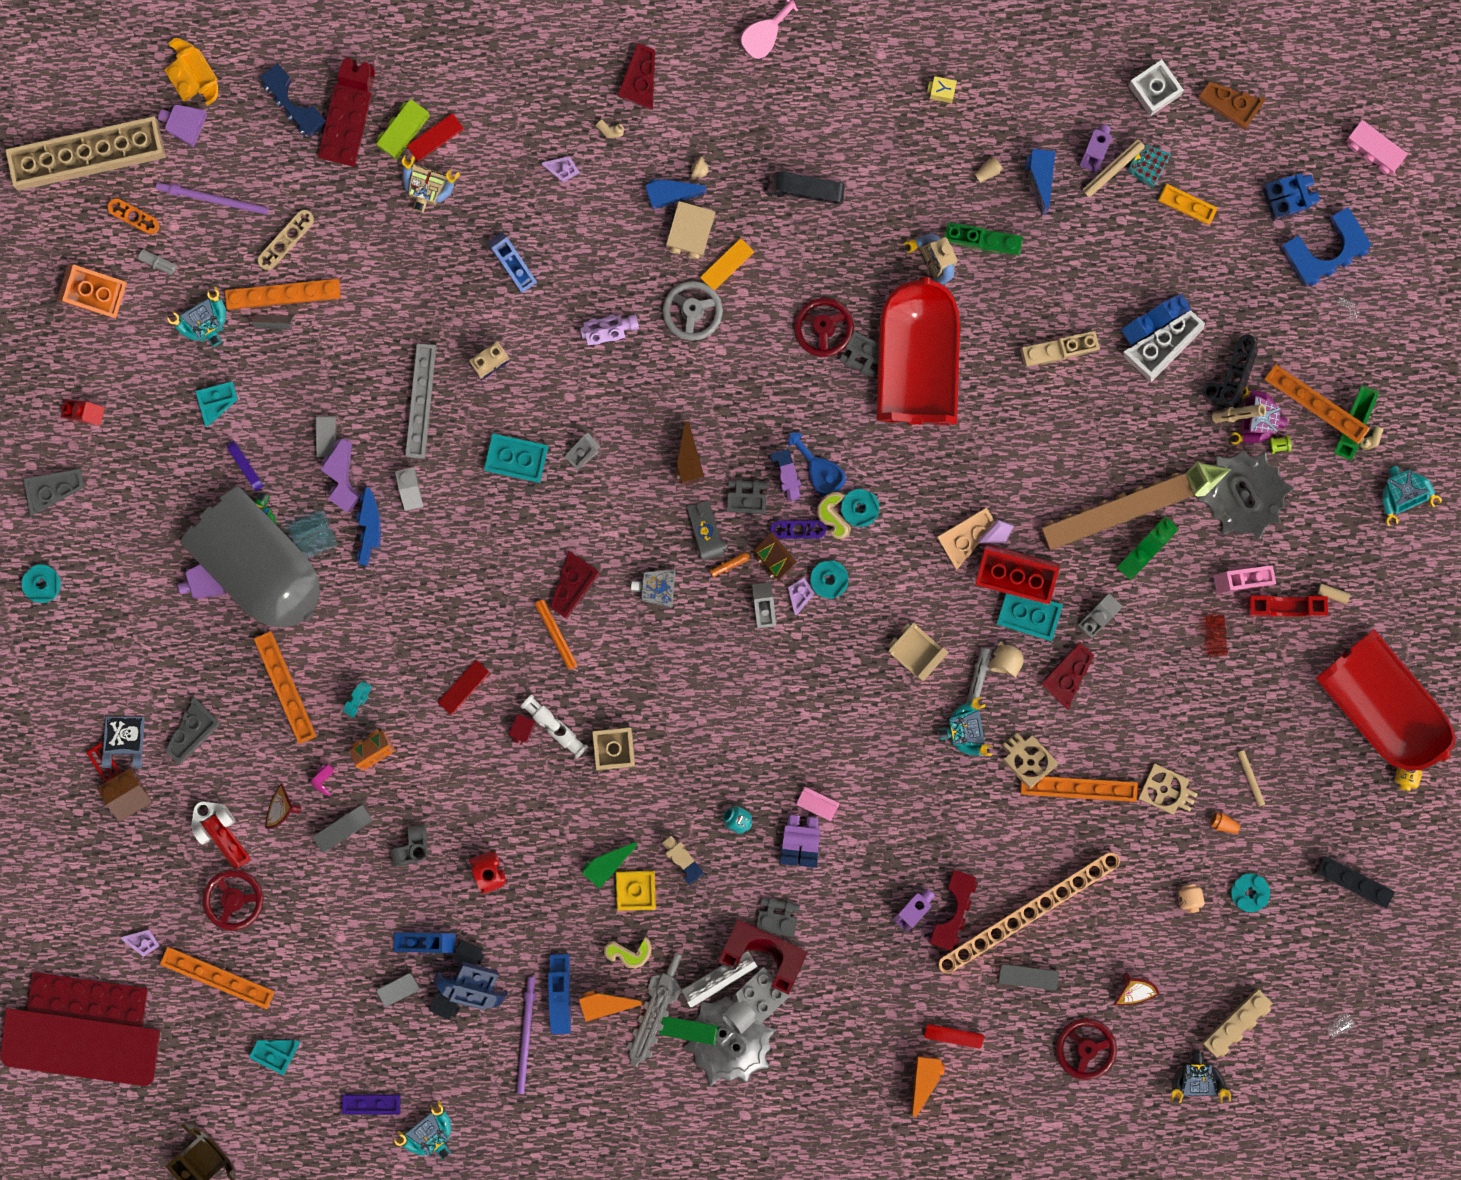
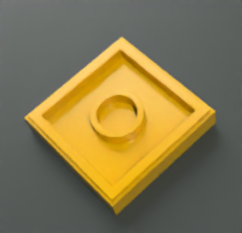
(635, 890)

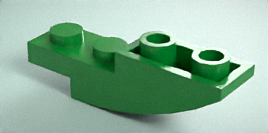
(983, 240)

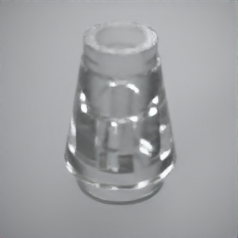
(1341, 1025)

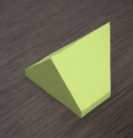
(1204, 477)

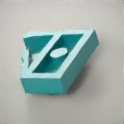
(216, 400)
(275, 1053)

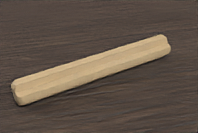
(1113, 168)

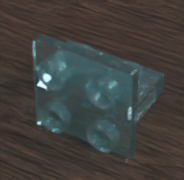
(313, 535)

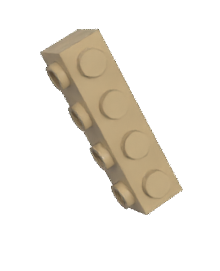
(1236, 1023)

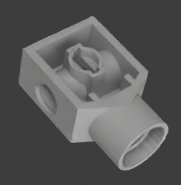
(753, 1002)

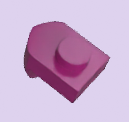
(324, 773)

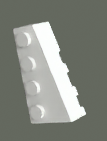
(1162, 347)

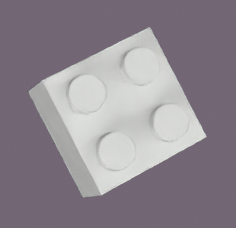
(1155, 87)

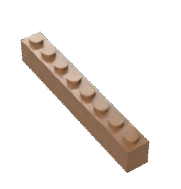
(1116, 512)

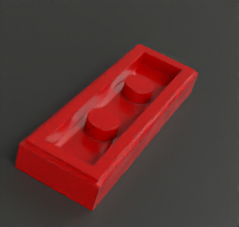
(435, 137)
(226, 842)

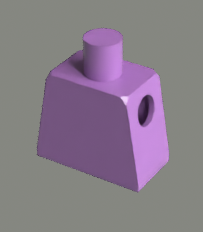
(183, 123)
(1096, 148)
(200, 584)
(909, 915)

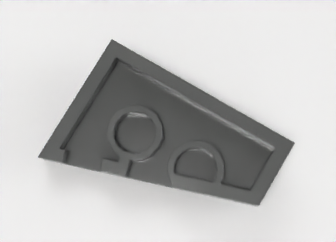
(51, 488)
(192, 732)

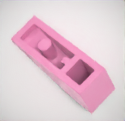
(1244, 579)

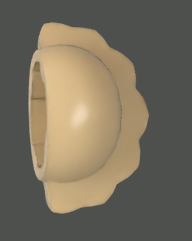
(699, 169)

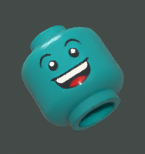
(737, 819)

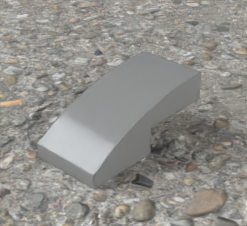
(325, 435)

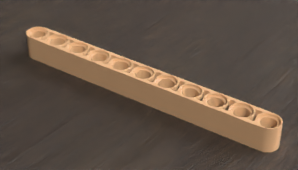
(1037, 908)

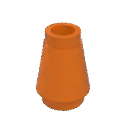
(1224, 823)

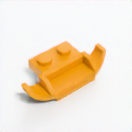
(191, 73)

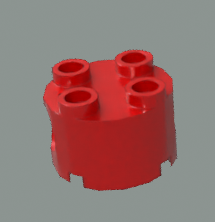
(485, 882)

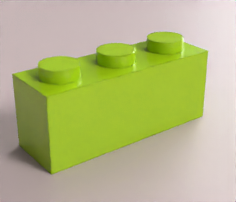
(402, 129)

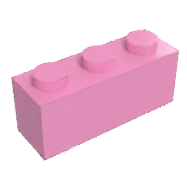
(1376, 148)

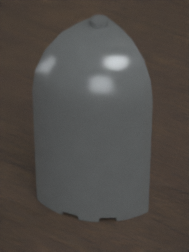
(254, 561)

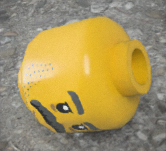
(1408, 779)

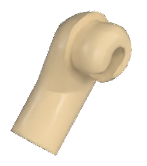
(612, 131)

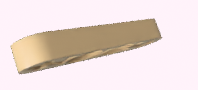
(289, 242)

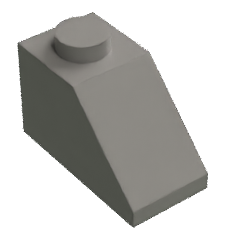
(409, 489)
(764, 605)

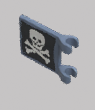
(123, 737)

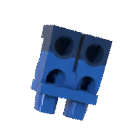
(1295, 195)

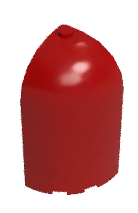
(919, 355)
(1389, 705)

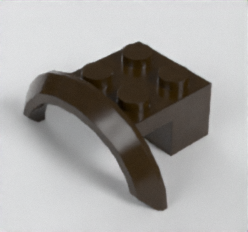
(200, 1159)

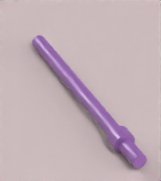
(176, 190)
(529, 996)

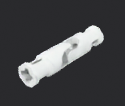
(546, 719)

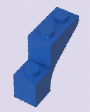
(1156, 319)

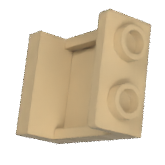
(690, 230)
(917, 651)

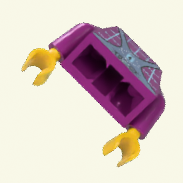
(1260, 427)

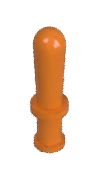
(724, 567)

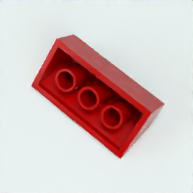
(1017, 574)

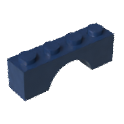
(278, 83)

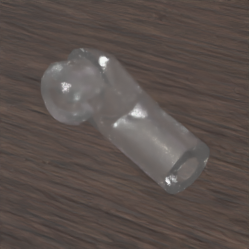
(1350, 308)

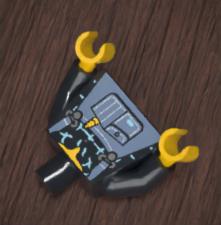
(1198, 1080)

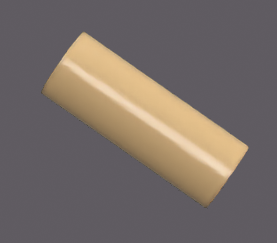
(1334, 594)

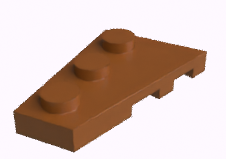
(1233, 105)

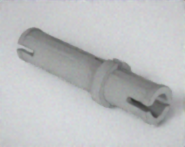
(979, 674)

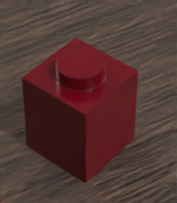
(522, 729)

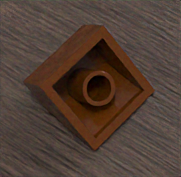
(124, 794)

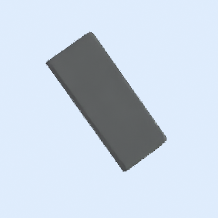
(1028, 977)

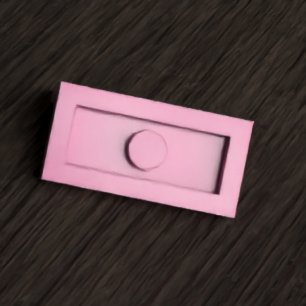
(817, 804)

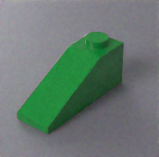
(603, 867)

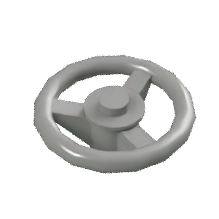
(692, 310)

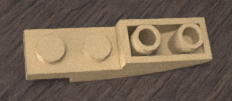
(1060, 349)

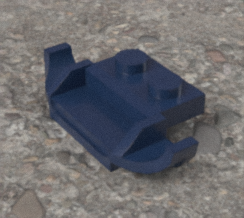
(471, 986)

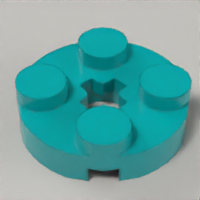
(849, 505)
(33, 576)
(831, 590)
(358, 697)
(1243, 901)

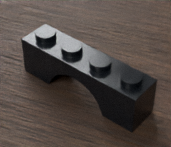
(1354, 882)
(467, 953)

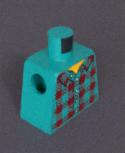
(1148, 165)

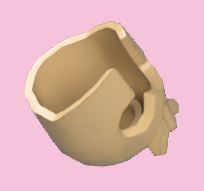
(1007, 660)

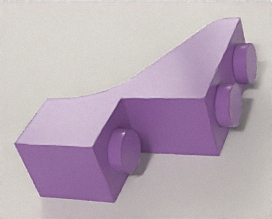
(337, 467)

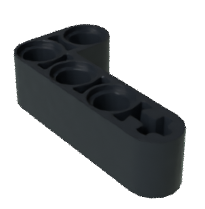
(805, 187)
(1235, 371)

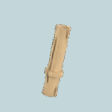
(1232, 414)

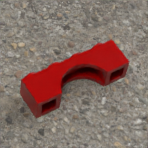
(1287, 606)

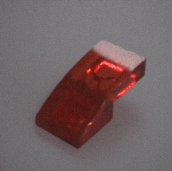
(1216, 635)

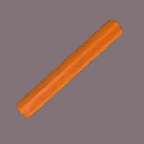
(555, 634)

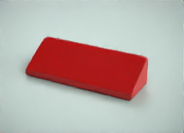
(463, 687)
(953, 1036)

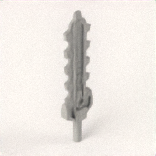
(663, 990)

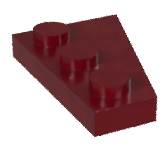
(639, 78)
(574, 583)
(1068, 674)

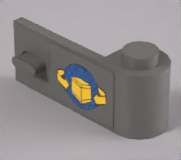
(706, 530)

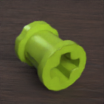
(1280, 444)

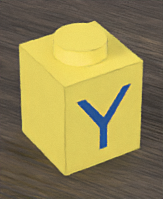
(942, 89)

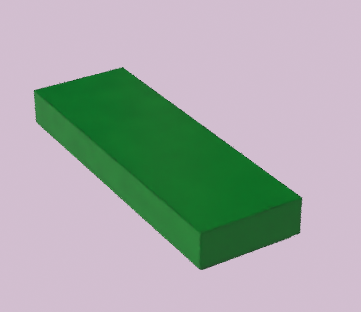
(689, 1030)

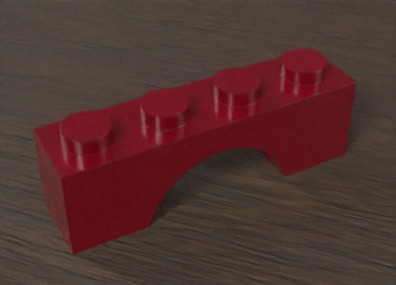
(961, 887)

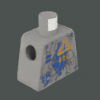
(656, 587)

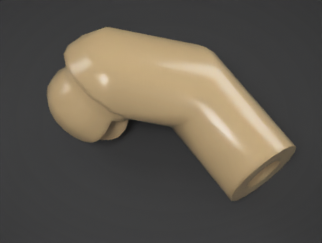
(1372, 441)

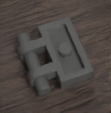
(864, 348)
(747, 503)
(778, 923)

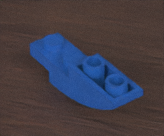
(370, 519)
(559, 994)

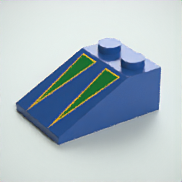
(1040, 173)

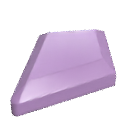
(562, 168)
(997, 533)
(800, 594)
(142, 942)

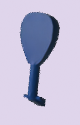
(824, 474)

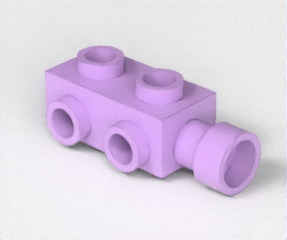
(606, 330)

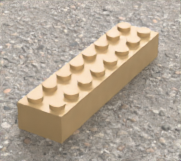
(85, 153)

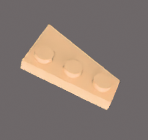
(963, 538)

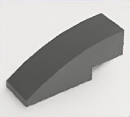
(342, 829)

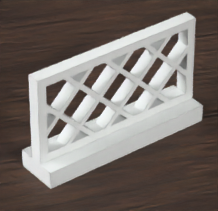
(717, 980)

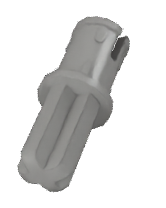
(157, 262)

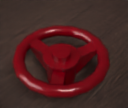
(823, 327)
(232, 900)
(1086, 1049)

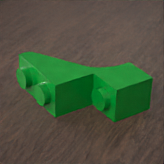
(1361, 410)
(1148, 548)

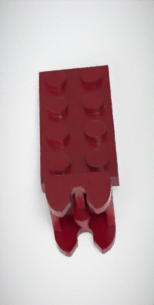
(347, 113)

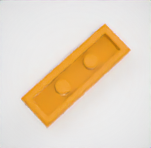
(1187, 204)
(727, 264)

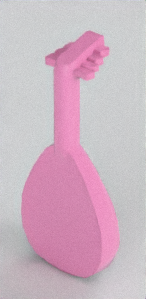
(760, 36)

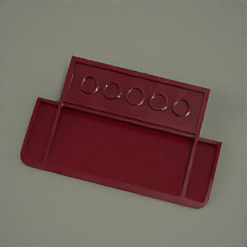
(82, 1031)

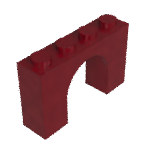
(748, 938)

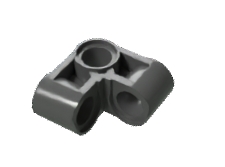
(416, 839)

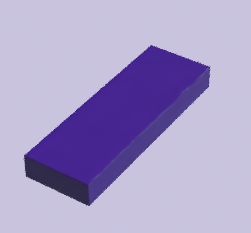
(371, 1104)

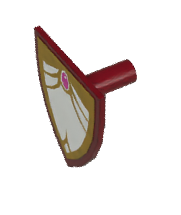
(280, 808)
(1136, 991)

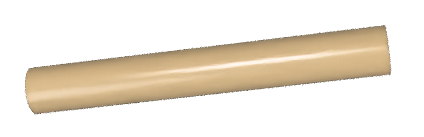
(1251, 778)

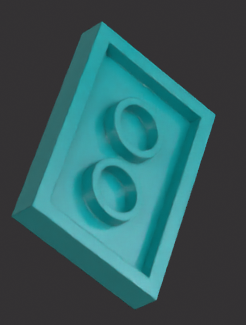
(516, 458)
(1030, 616)

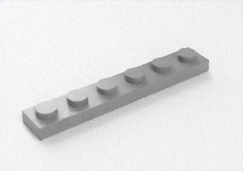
(421, 401)

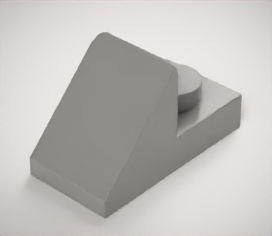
(583, 451)

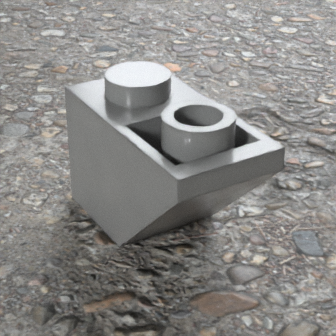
(1100, 615)

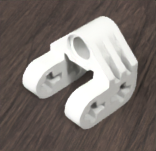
(222, 813)

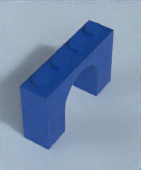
(1310, 268)

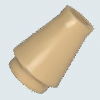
(989, 170)

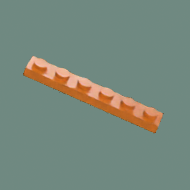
(283, 294)
(1317, 404)
(285, 687)
(1083, 789)
(217, 978)

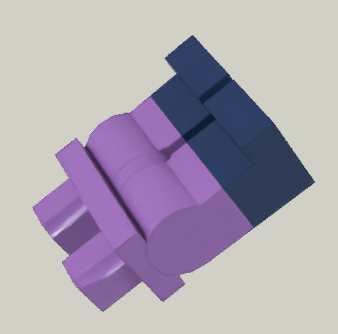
(788, 475)
(802, 837)

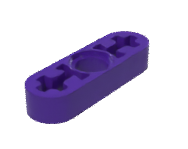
(244, 465)
(803, 523)

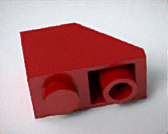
(82, 412)

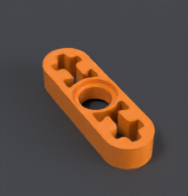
(118, 214)

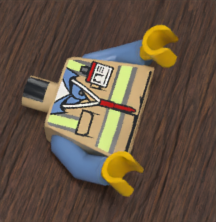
(426, 185)
(937, 254)

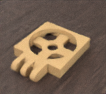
(1017, 748)
(1181, 797)

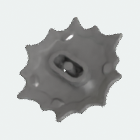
(1231, 502)
(720, 1059)

